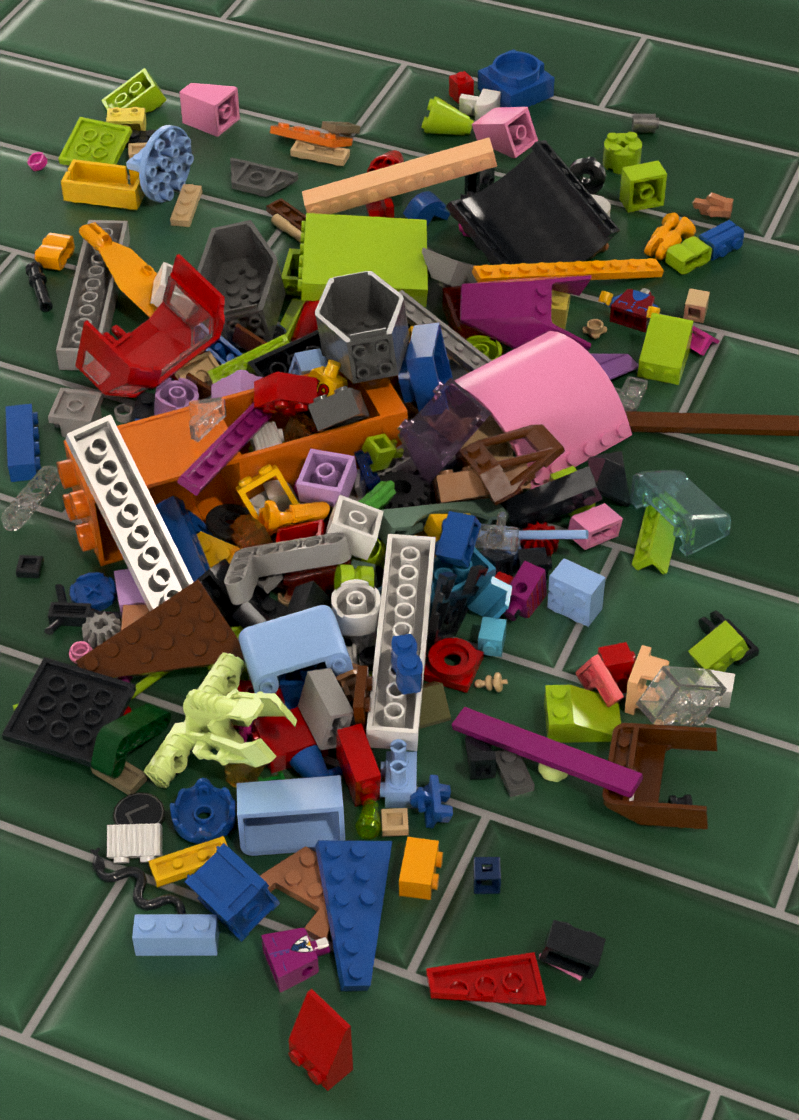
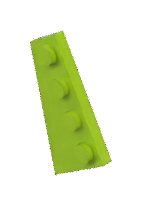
(241, 361)

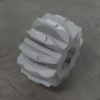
(100, 628)

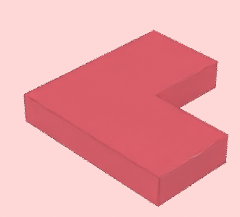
(596, 675)

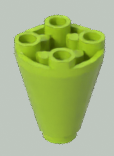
(445, 119)

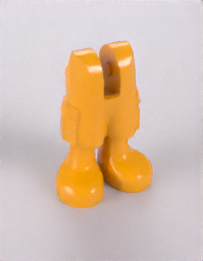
(669, 235)
(296, 514)

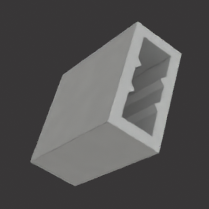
(324, 707)

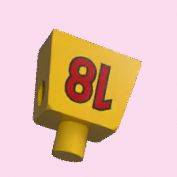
(328, 378)

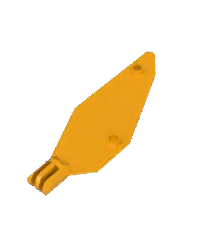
(129, 271)

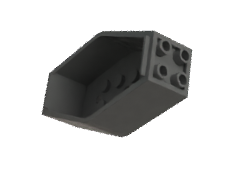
(247, 276)
(363, 326)

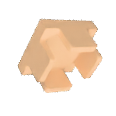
(644, 669)

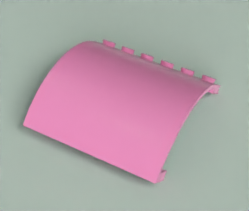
(556, 386)

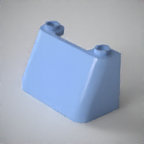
(293, 644)

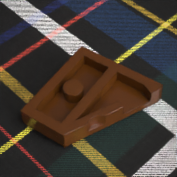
(362, 701)

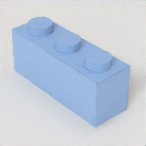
(175, 935)

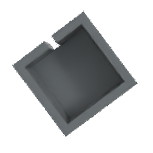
(338, 409)

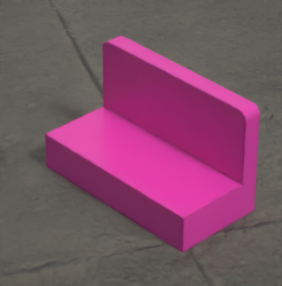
(701, 341)

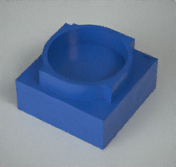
(518, 78)
(424, 365)

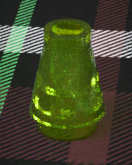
(369, 822)

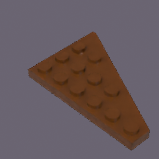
(171, 637)

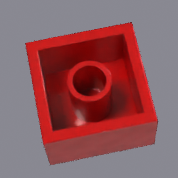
(284, 393)

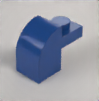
(425, 206)

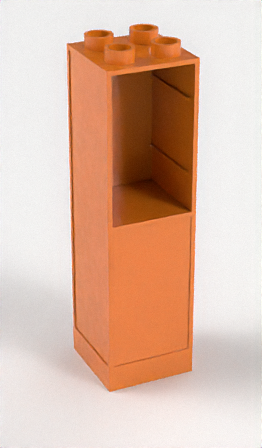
(165, 451)

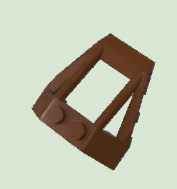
(491, 471)

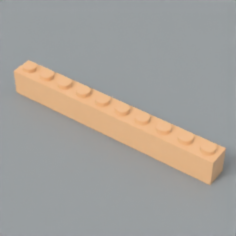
(400, 178)

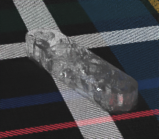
(22, 514)

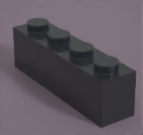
(553, 499)

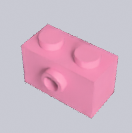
(601, 525)

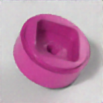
(37, 161)

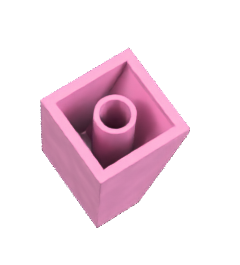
(209, 107)
(508, 130)

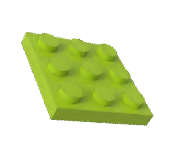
(95, 142)

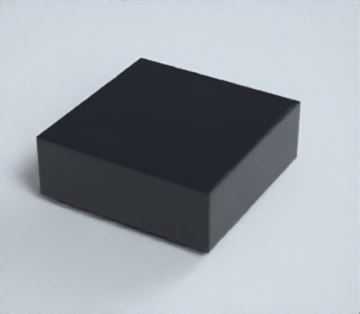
(29, 566)

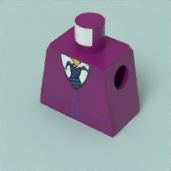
(292, 956)

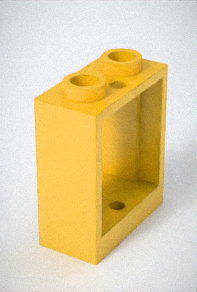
(265, 474)

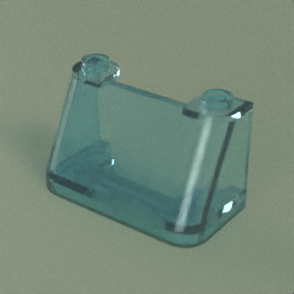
(683, 505)

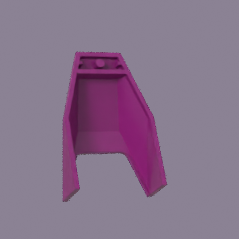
(517, 308)

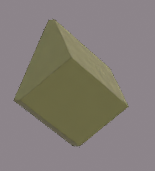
(434, 705)

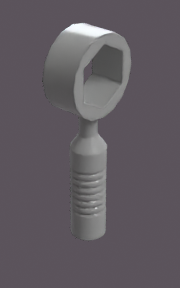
(121, 408)

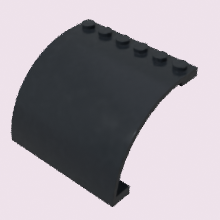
(535, 214)

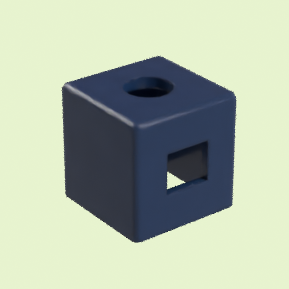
(487, 873)

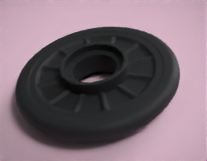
(218, 515)

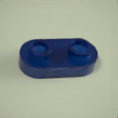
(364, 462)

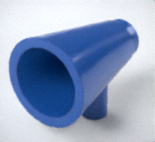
(310, 764)

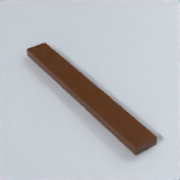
(713, 423)

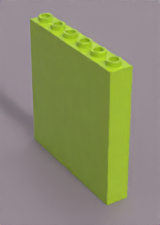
(355, 244)

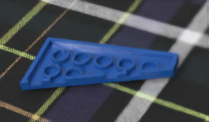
(354, 891)

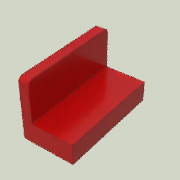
(381, 208)

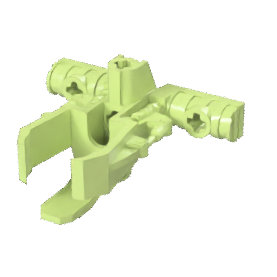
(210, 724)

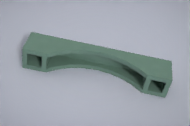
(413, 519)

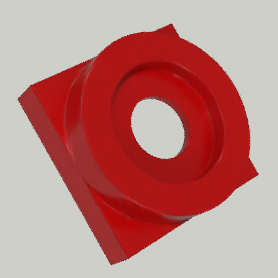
(458, 676)

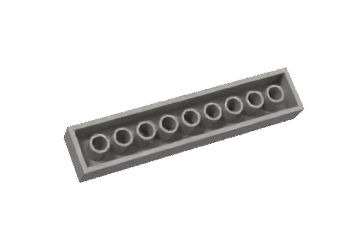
(91, 295)

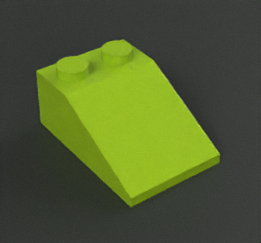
(138, 92)
(578, 715)

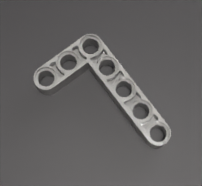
(282, 557)

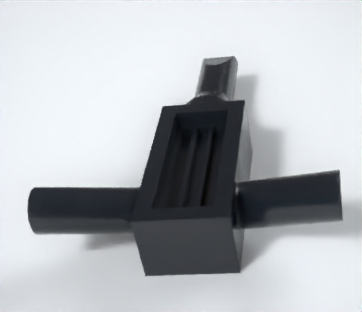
(70, 614)

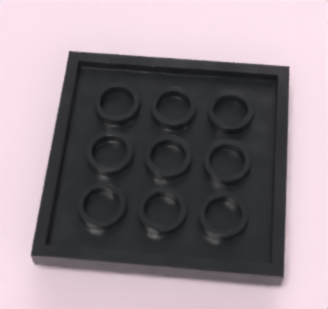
(67, 710)

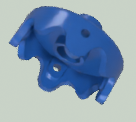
(203, 799)

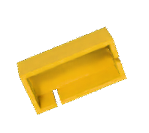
(102, 185)

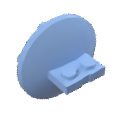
(163, 163)

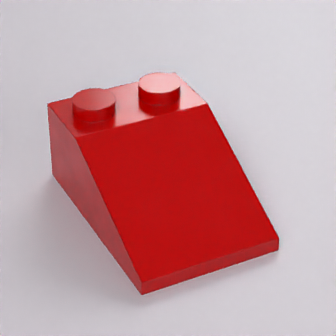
(321, 1042)

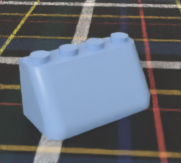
(289, 814)

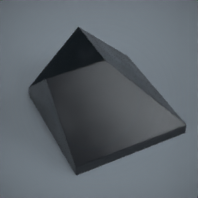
(611, 476)

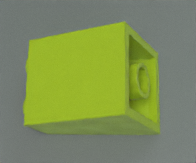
(665, 348)

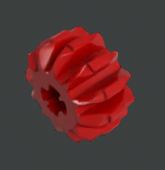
(550, 545)

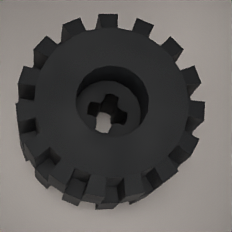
(409, 489)

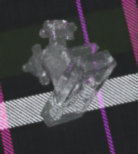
(498, 536)

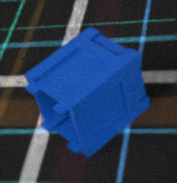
(232, 891)

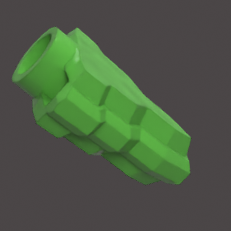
(380, 495)

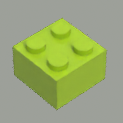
(643, 186)

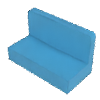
(491, 599)

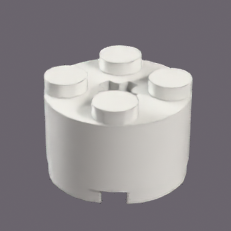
(356, 607)

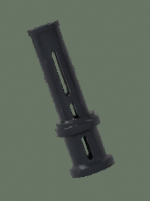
(38, 282)

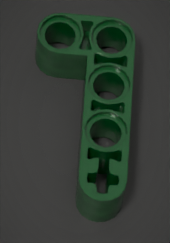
(126, 734)

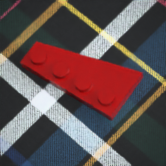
(497, 980)

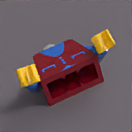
(631, 308)

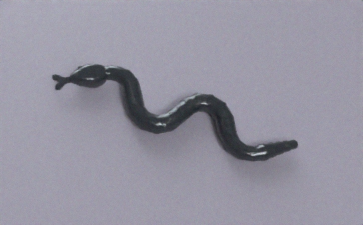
(99, 867)

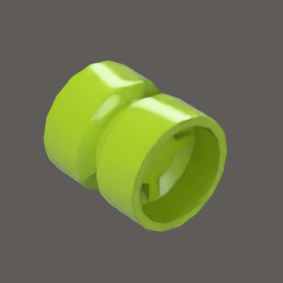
(347, 572)

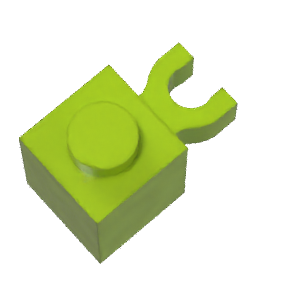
(381, 451)

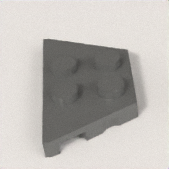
(259, 178)

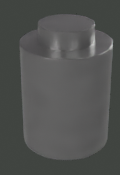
(644, 123)

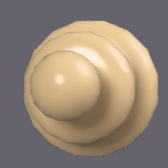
(497, 682)

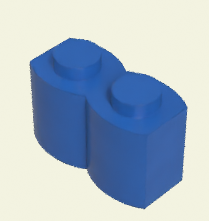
(406, 664)

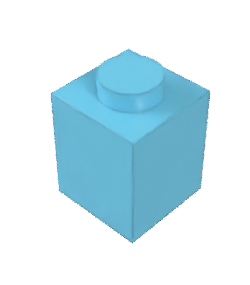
(492, 636)

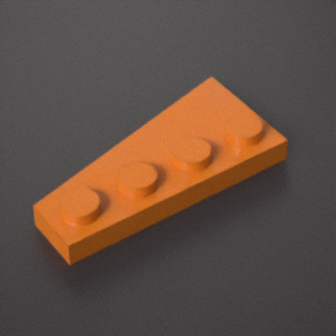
(311, 136)

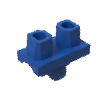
(429, 800)

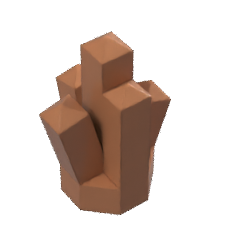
(714, 206)

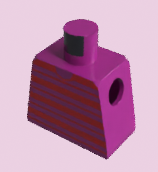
(527, 591)

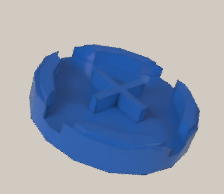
(94, 589)

